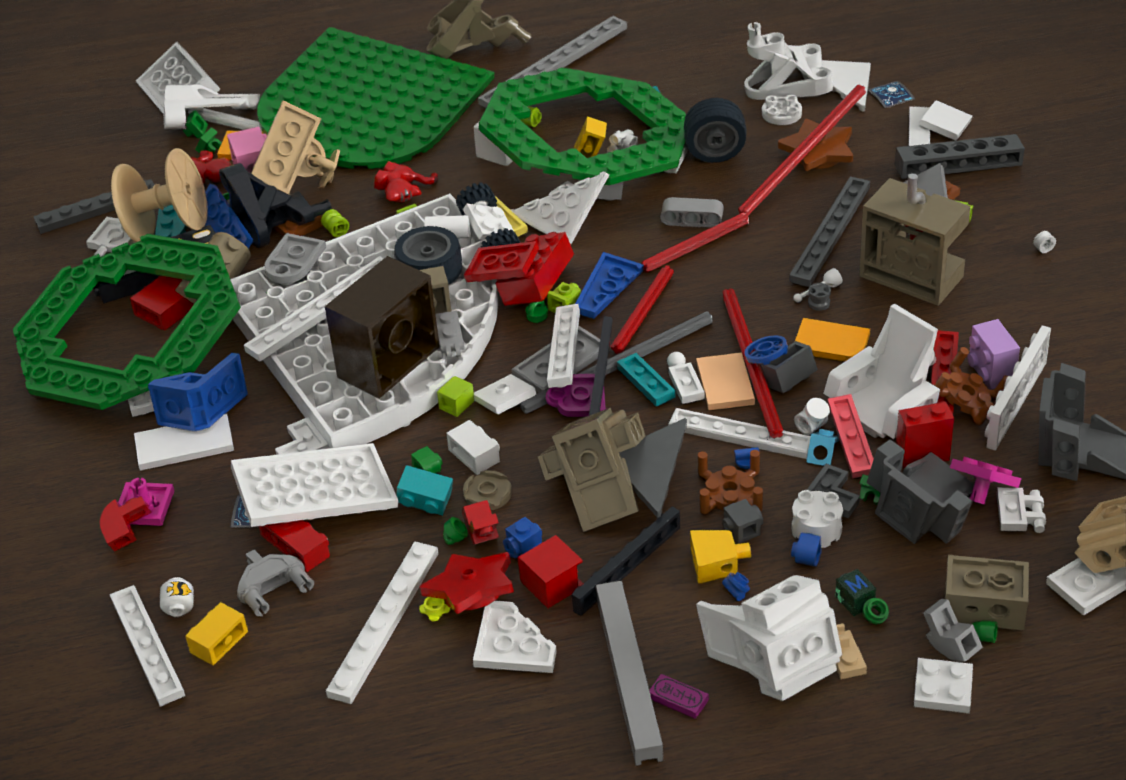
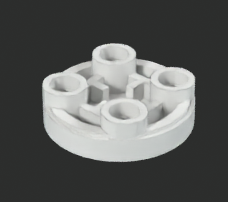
(781, 110)

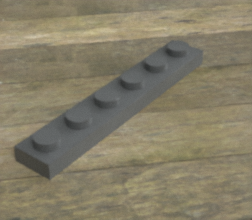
(78, 211)

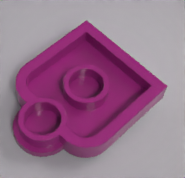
(576, 398)

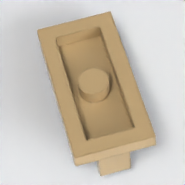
(851, 660)

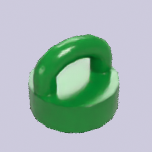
(536, 312)
(454, 531)

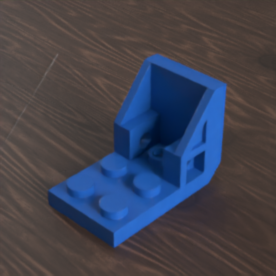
(197, 399)

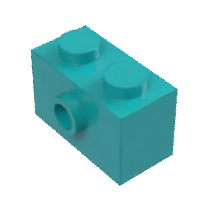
(424, 490)

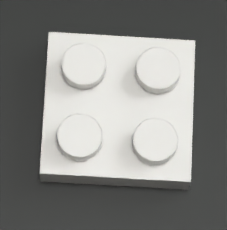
(943, 685)

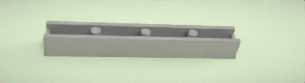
(629, 673)

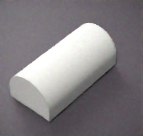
(457, 224)

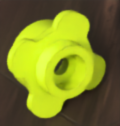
(434, 608)

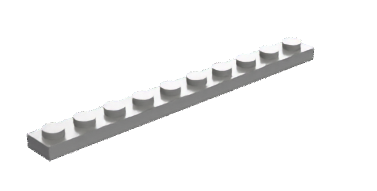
(569, 52)

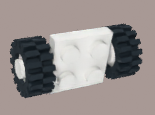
(485, 217)

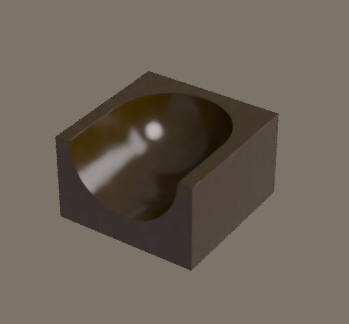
(382, 326)

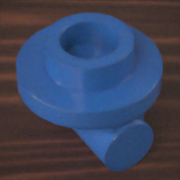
(742, 457)
(737, 585)

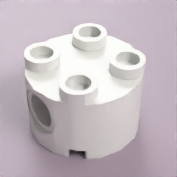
(819, 515)

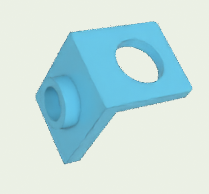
(823, 438)

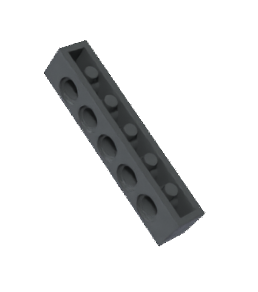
(960, 155)

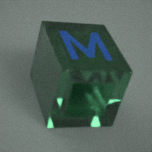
(854, 590)

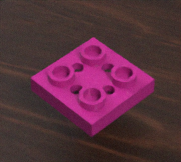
(984, 474)
(154, 494)

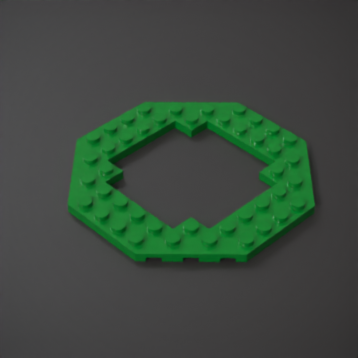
(507, 108)
(102, 386)

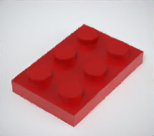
(501, 262)

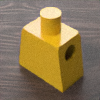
(716, 554)

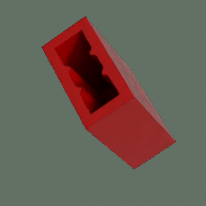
(160, 303)
(925, 431)

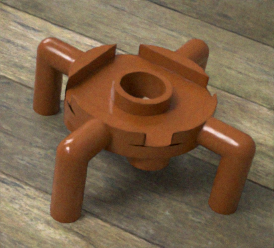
(967, 390)
(714, 492)

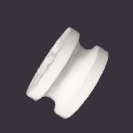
(1044, 241)

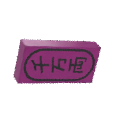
(678, 696)

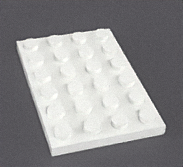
(313, 484)

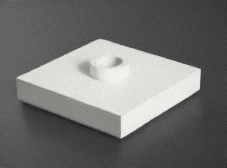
(504, 394)

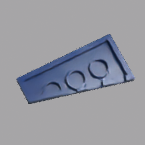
(223, 218)
(606, 282)

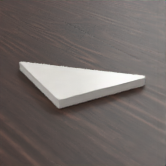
(848, 75)
(564, 208)

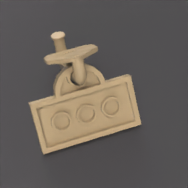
(289, 149)

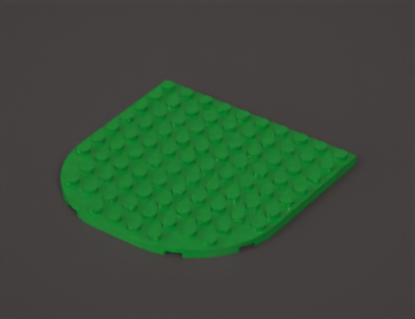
(374, 97)

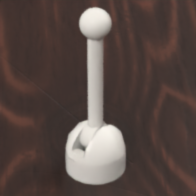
(831, 278)

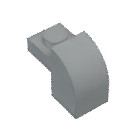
(949, 637)

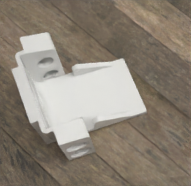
(888, 374)
(778, 636)

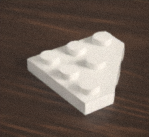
(512, 641)

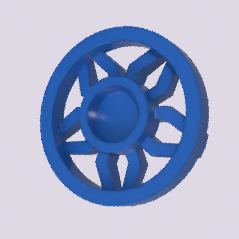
(766, 349)

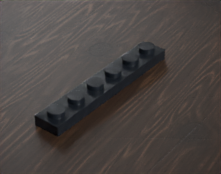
(627, 560)

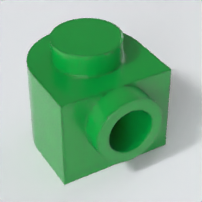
(427, 460)

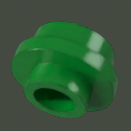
(878, 604)

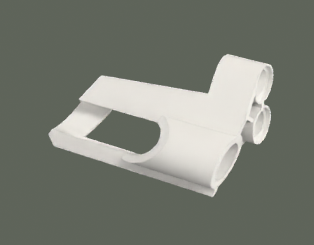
(195, 97)

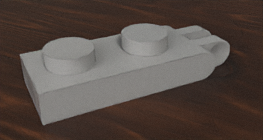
(449, 333)

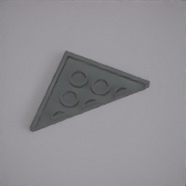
(653, 464)

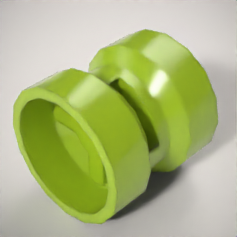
(335, 223)

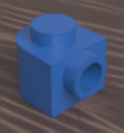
(807, 549)

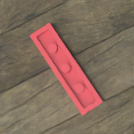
(851, 435)

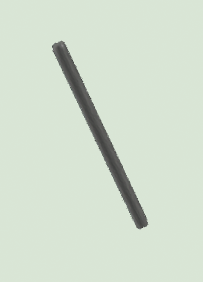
(642, 349)

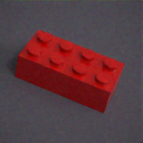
(544, 271)

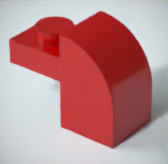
(116, 521)
(480, 522)

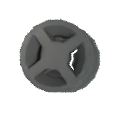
(819, 296)

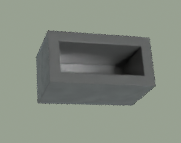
(790, 368)

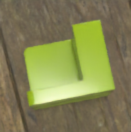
(455, 396)

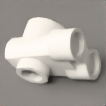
(622, 140)

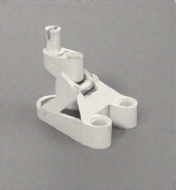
(780, 62)

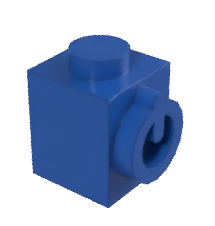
(522, 537)

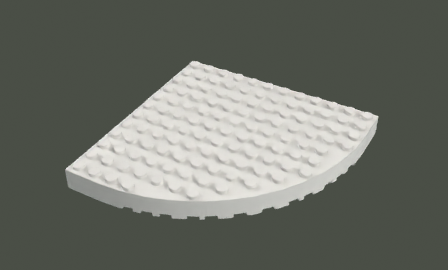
(307, 363)

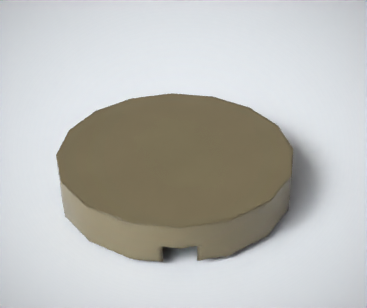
(488, 486)

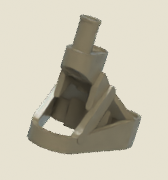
(461, 16)

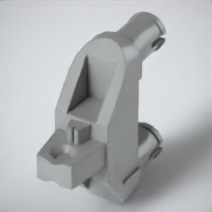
(268, 574)

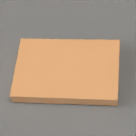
(725, 381)

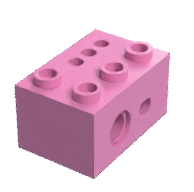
(246, 146)

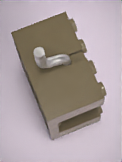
(918, 263)

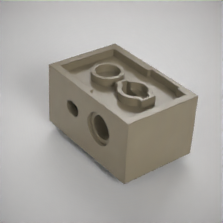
(988, 590)

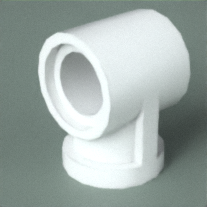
(813, 416)

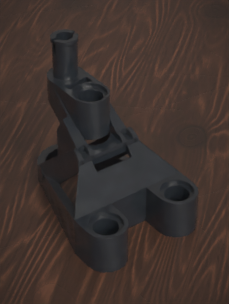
(258, 204)

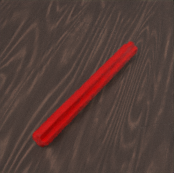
(695, 242)
(642, 310)

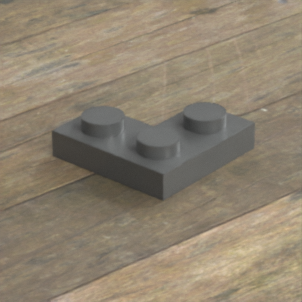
(831, 480)

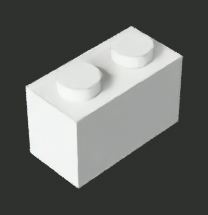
(473, 447)

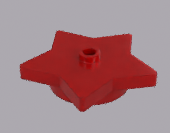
(470, 582)

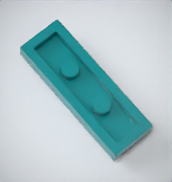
(646, 379)

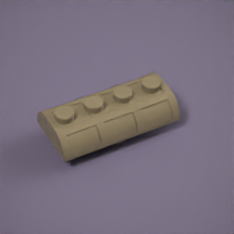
(234, 255)

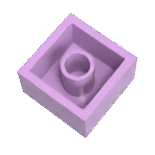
(992, 352)

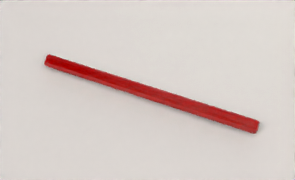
(802, 150)
(754, 369)

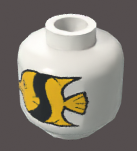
(176, 597)

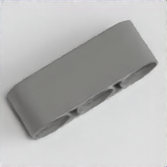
(691, 212)

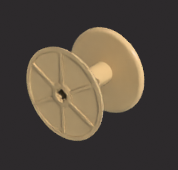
(137, 203)

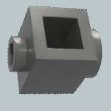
(742, 520)

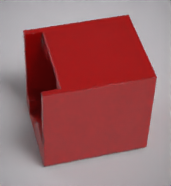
(550, 571)

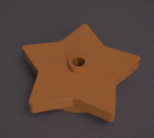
(827, 152)

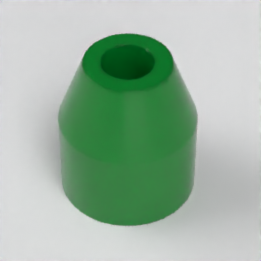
(986, 630)

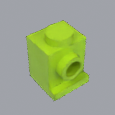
(563, 293)

